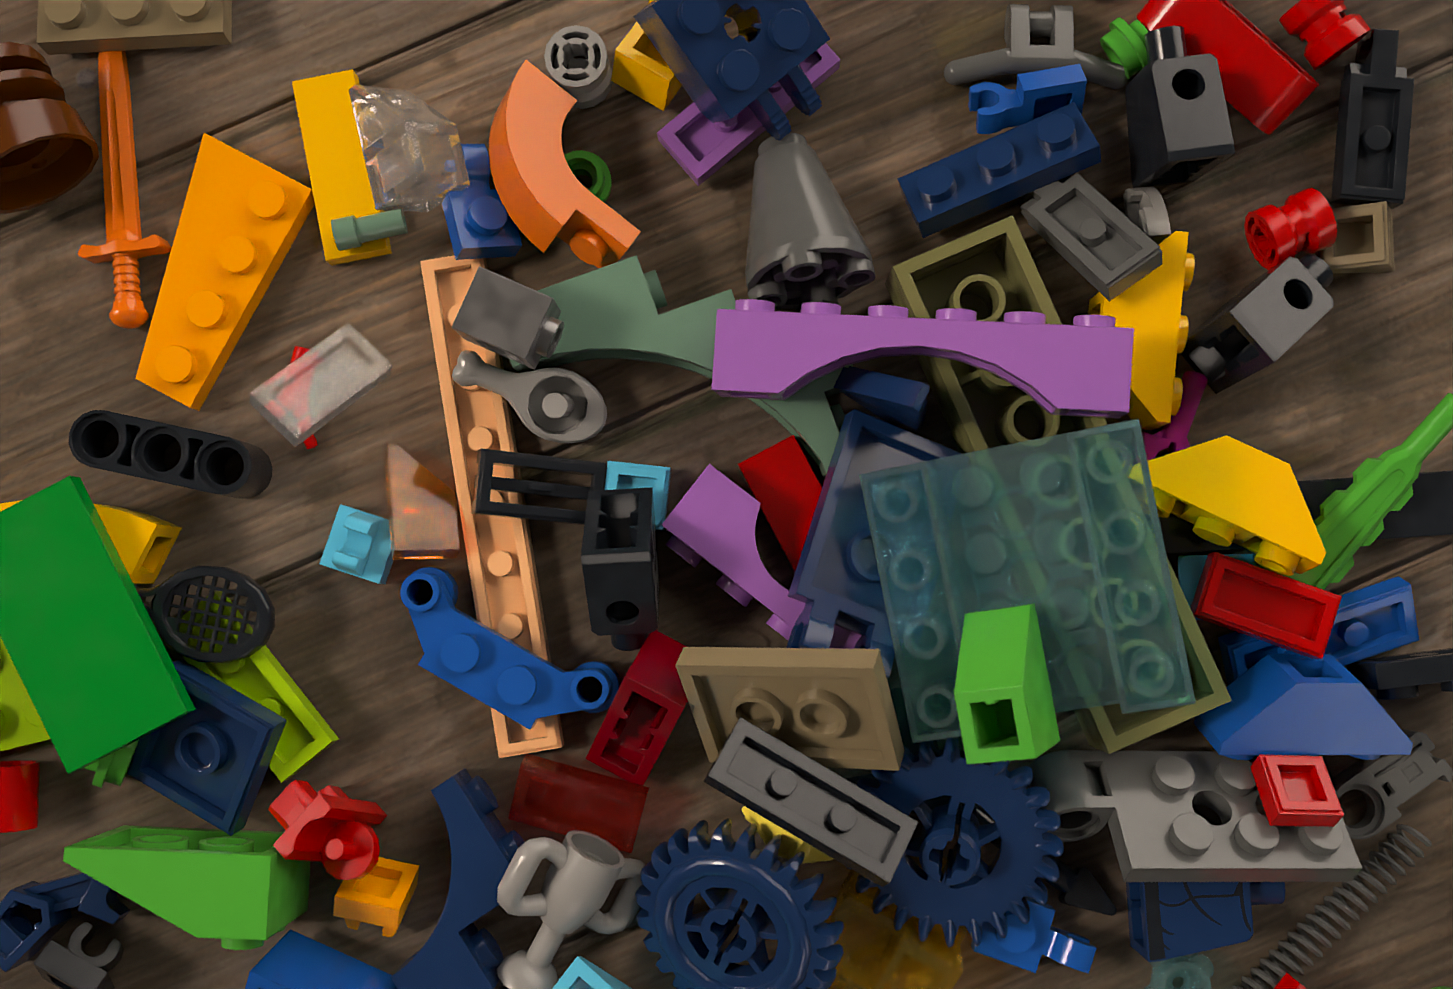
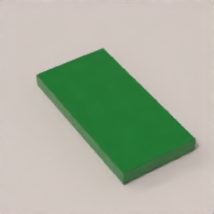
(81, 629)

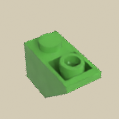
(1004, 687)

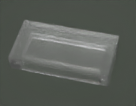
(320, 384)

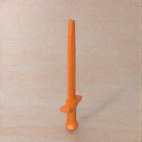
(121, 197)

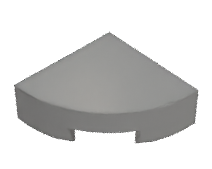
(1148, 212)

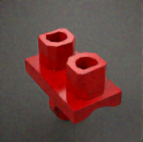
(328, 829)

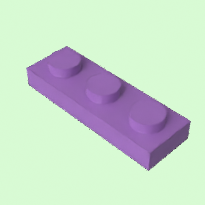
(706, 146)

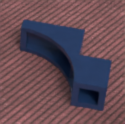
(480, 852)

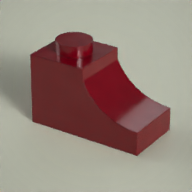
(642, 712)

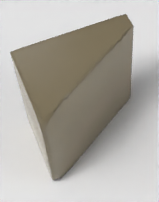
(1362, 240)

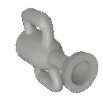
(570, 897)

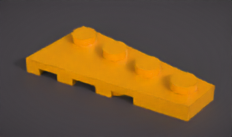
(221, 262)

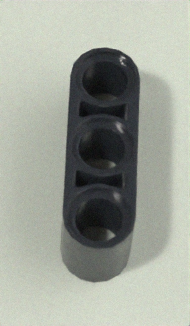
(143, 450)

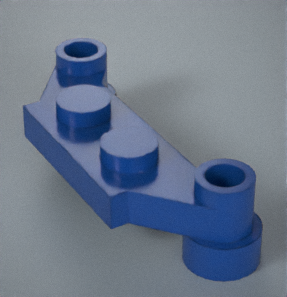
(493, 665)

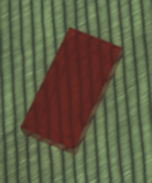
(574, 798)

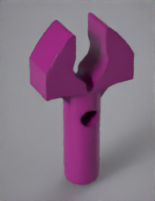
(1175, 433)

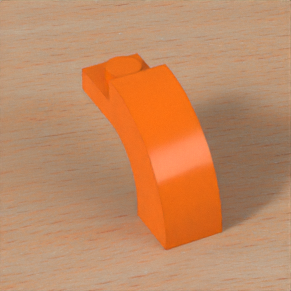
(537, 181)

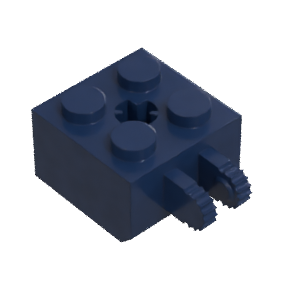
(737, 72)

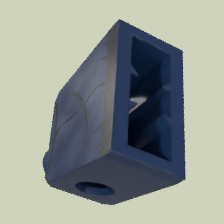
(1193, 916)

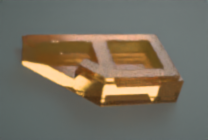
(419, 510)

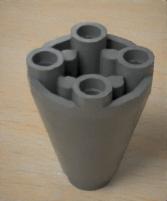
(801, 231)

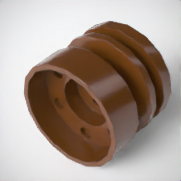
(41, 136)

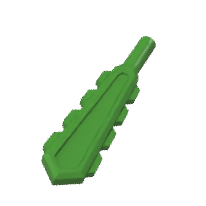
(1379, 485)

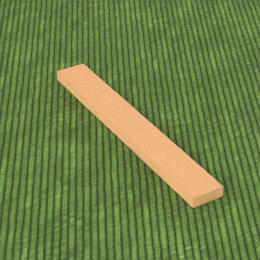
(496, 546)

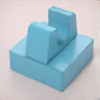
(359, 545)

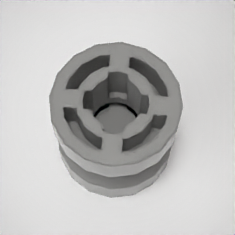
(585, 78)

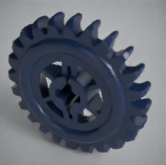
(726, 877)
(956, 894)

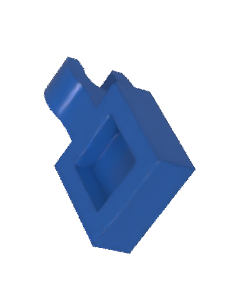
(1034, 96)
(476, 215)
(1029, 941)

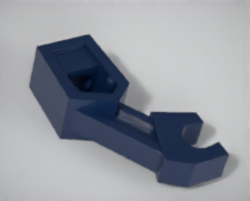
(55, 898)

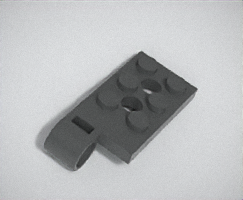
(1161, 837)

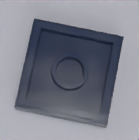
(212, 755)

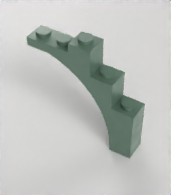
(616, 317)

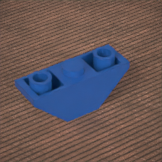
(1301, 709)

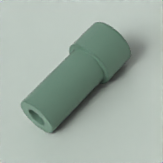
(352, 231)

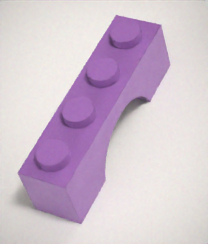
(719, 525)

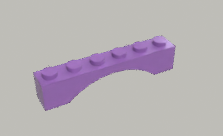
(1061, 367)

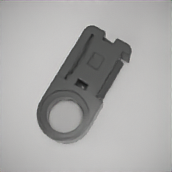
(1391, 782)

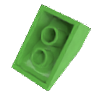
(201, 879)

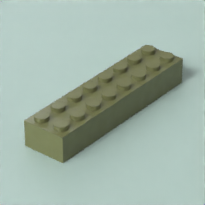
(995, 276)

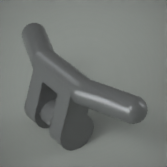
(1023, 58)

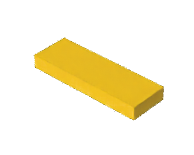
(335, 160)

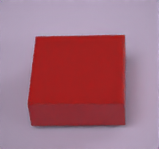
(1296, 790)

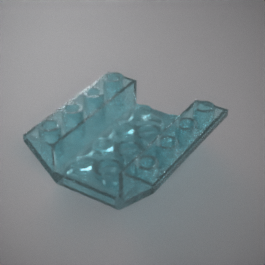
(1024, 524)

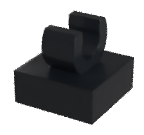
(75, 969)

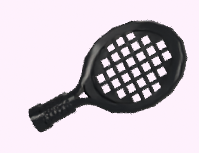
(179, 584)

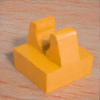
(378, 897)

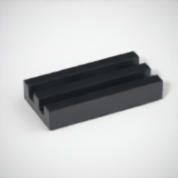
(486, 482)

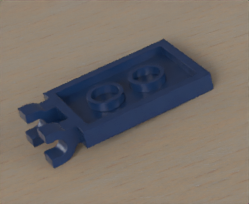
(838, 560)

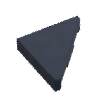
(889, 397)

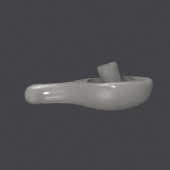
(547, 400)

